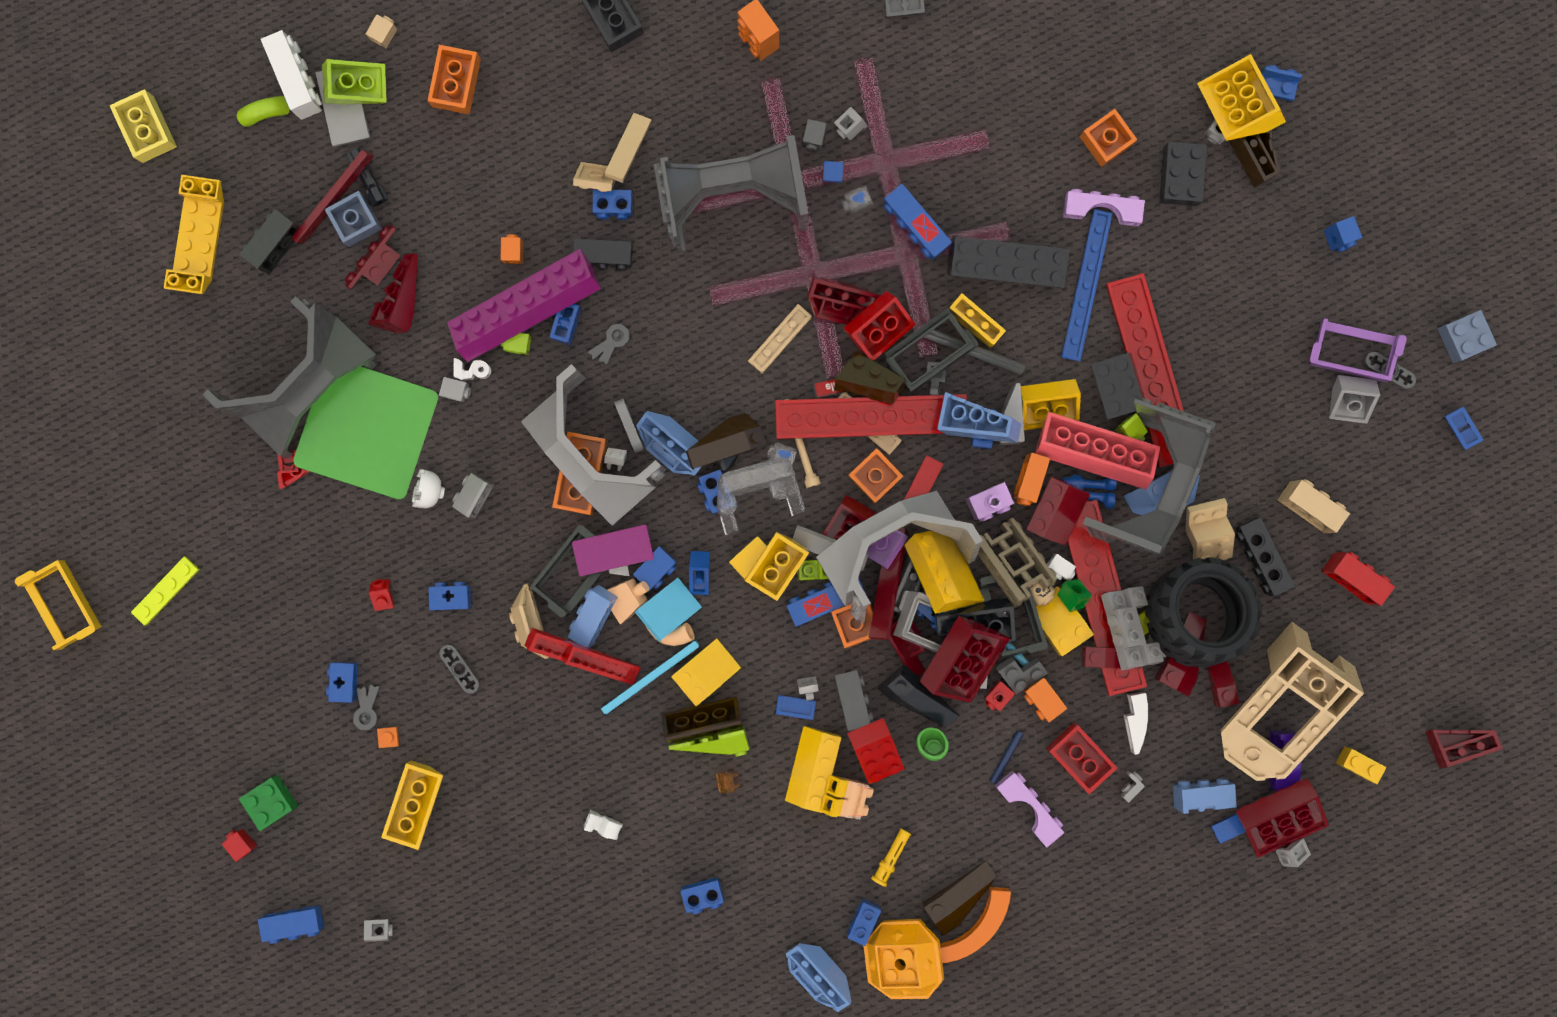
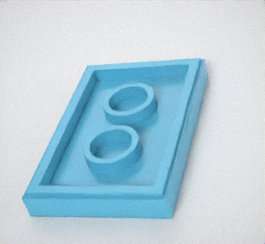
(668, 609)

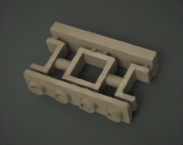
(1003, 571)

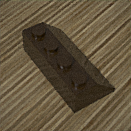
(701, 720)

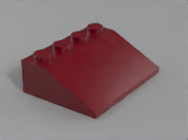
(964, 660)
(1282, 817)

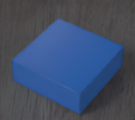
(833, 172)

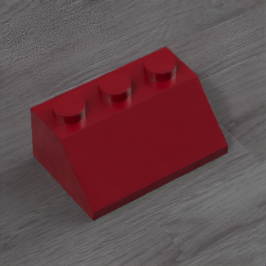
(1058, 511)

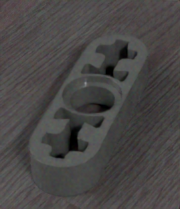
(1404, 372)
(455, 654)

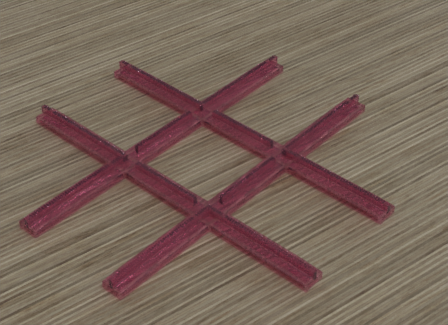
(884, 163)

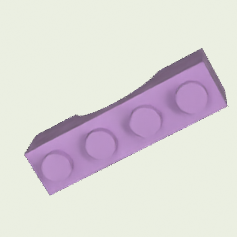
(1128, 210)
(1045, 827)

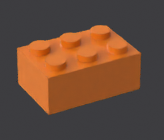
(758, 30)
(454, 79)

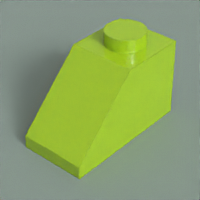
(1132, 428)

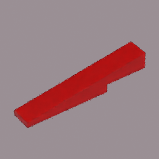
(581, 656)

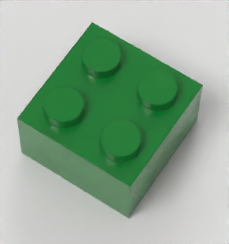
(268, 802)

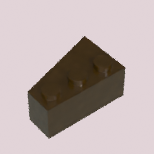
(1257, 157)
(869, 379)

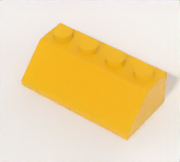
(812, 768)
(412, 805)

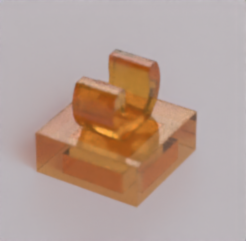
(726, 783)

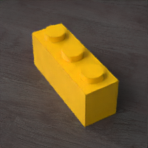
(976, 321)

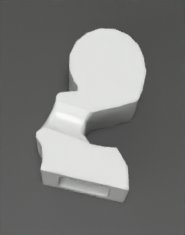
(477, 368)
(605, 826)

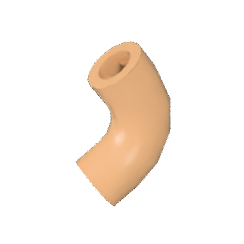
(679, 636)

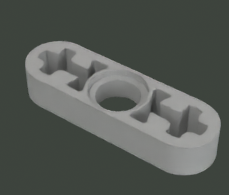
(628, 425)

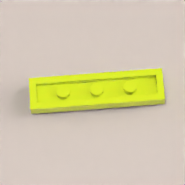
(165, 591)

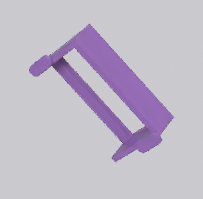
(1397, 348)

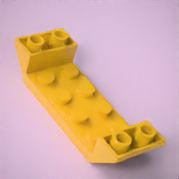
(196, 235)

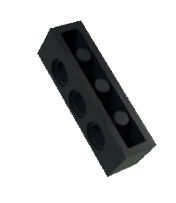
(1282, 579)

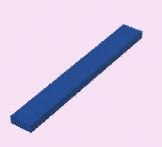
(1086, 285)

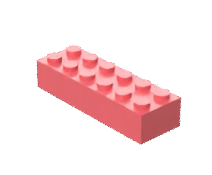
(1098, 450)

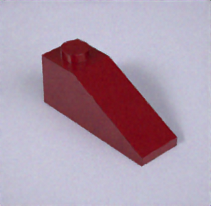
(1100, 657)
(1222, 685)

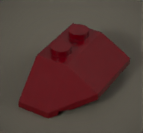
(838, 300)

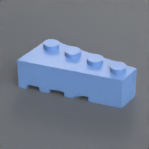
(974, 421)

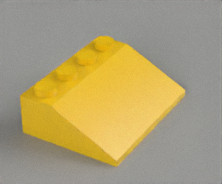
(1241, 100)
(943, 571)

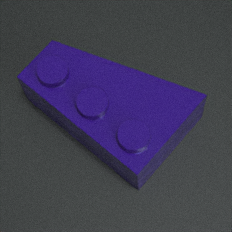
(1280, 739)

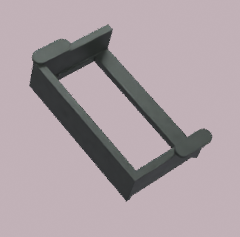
(971, 344)
(553, 604)
(1041, 644)

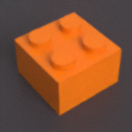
(1108, 138)
(875, 475)
(852, 630)

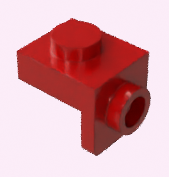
(381, 594)

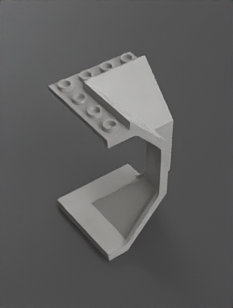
(605, 492)
(846, 555)

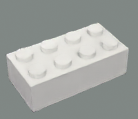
(292, 74)

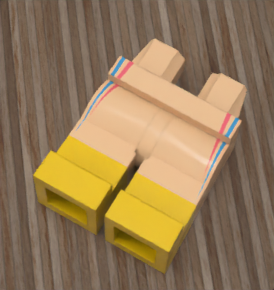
(847, 799)

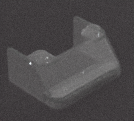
(772, 474)

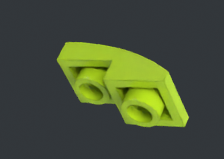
(811, 570)

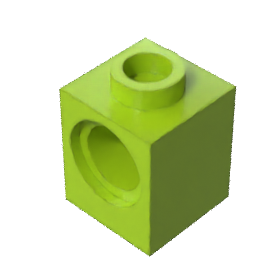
(518, 344)

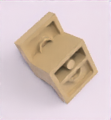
(1210, 530)

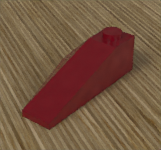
(397, 309)
(1179, 676)

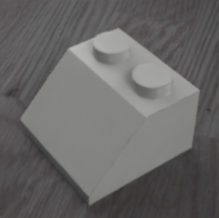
(1353, 399)
(472, 495)

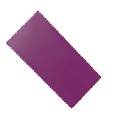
(612, 550)

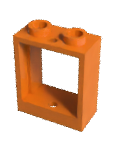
(1031, 479)

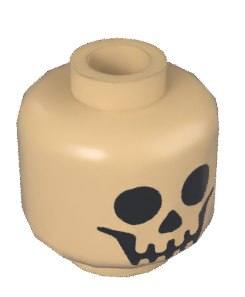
(1042, 596)

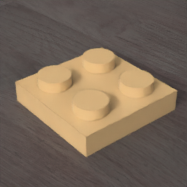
(593, 177)

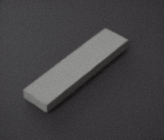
(816, 542)

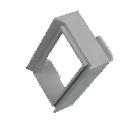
(908, 607)

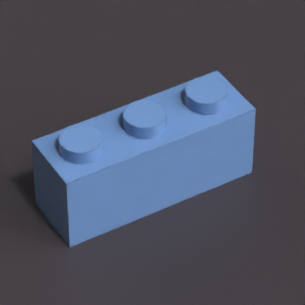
(592, 616)

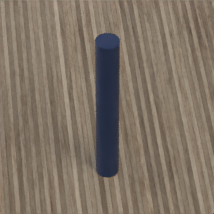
(1006, 757)

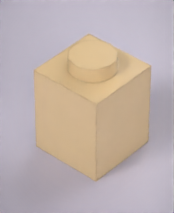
(381, 30)

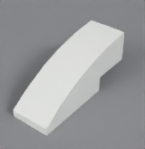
(1137, 720)

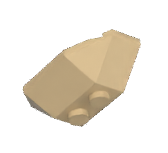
(525, 615)

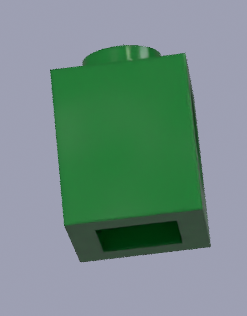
(1074, 595)

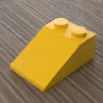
(1061, 627)
(706, 672)

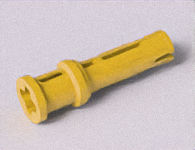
(887, 865)

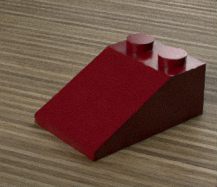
(847, 516)

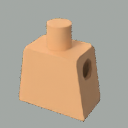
(629, 598)

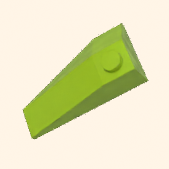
(723, 742)

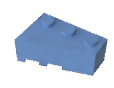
(1204, 795)

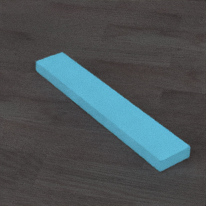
(650, 677)

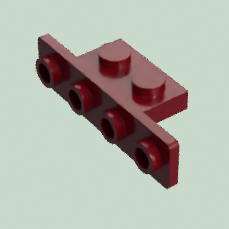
(377, 260)
(907, 650)

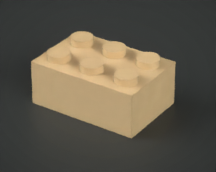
(1314, 506)

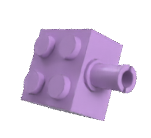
(989, 501)

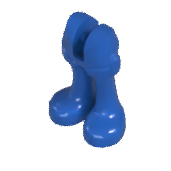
(1107, 499)

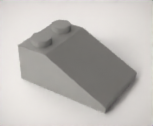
(1013, 409)

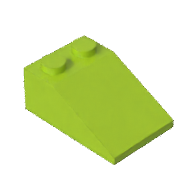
(353, 82)

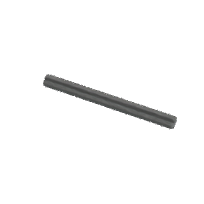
(978, 352)

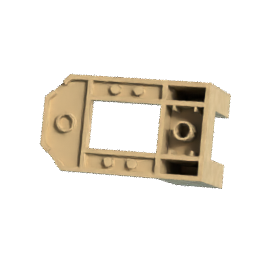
(1295, 666)

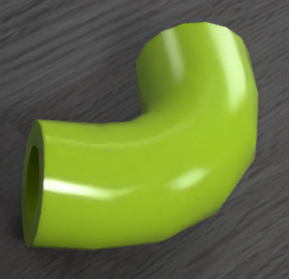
(262, 110)

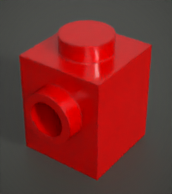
(998, 696)
(238, 844)

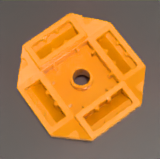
(916, 946)

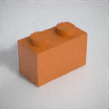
(1044, 699)

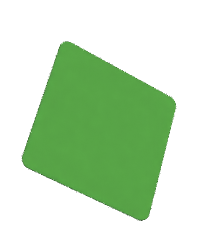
(367, 431)

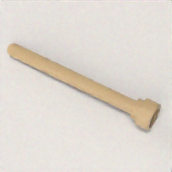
(810, 478)

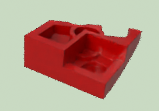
(288, 474)

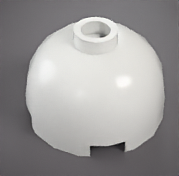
(427, 490)

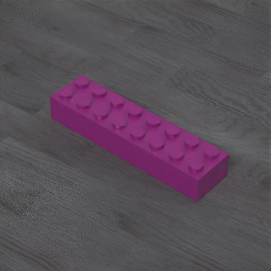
(523, 305)

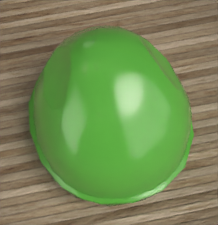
(932, 744)

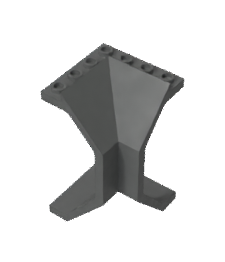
(770, 172)
(330, 355)
(1188, 443)

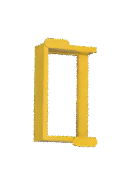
(28, 581)

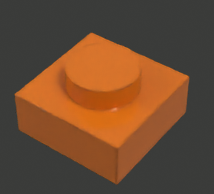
(388, 737)

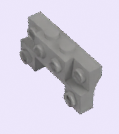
(1127, 629)

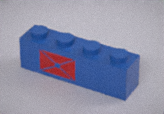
(917, 222)
(815, 604)

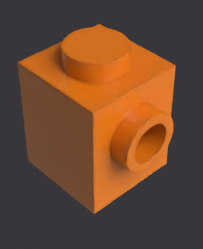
(511, 249)

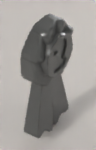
(616, 336)
(365, 717)

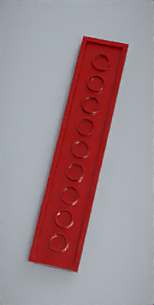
(1143, 339)
(858, 417)
(1099, 576)

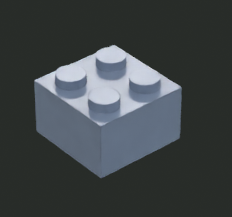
(353, 219)
(1467, 336)

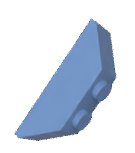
(667, 441)
(1146, 500)
(819, 976)

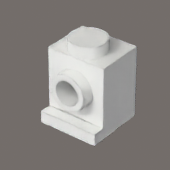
(1061, 567)

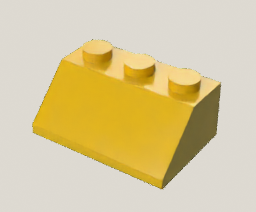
(1053, 397)
(777, 565)

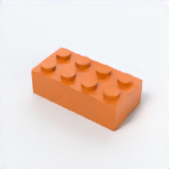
(566, 495)

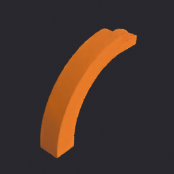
(983, 929)

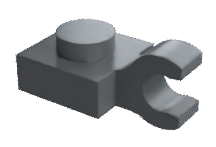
(935, 382)

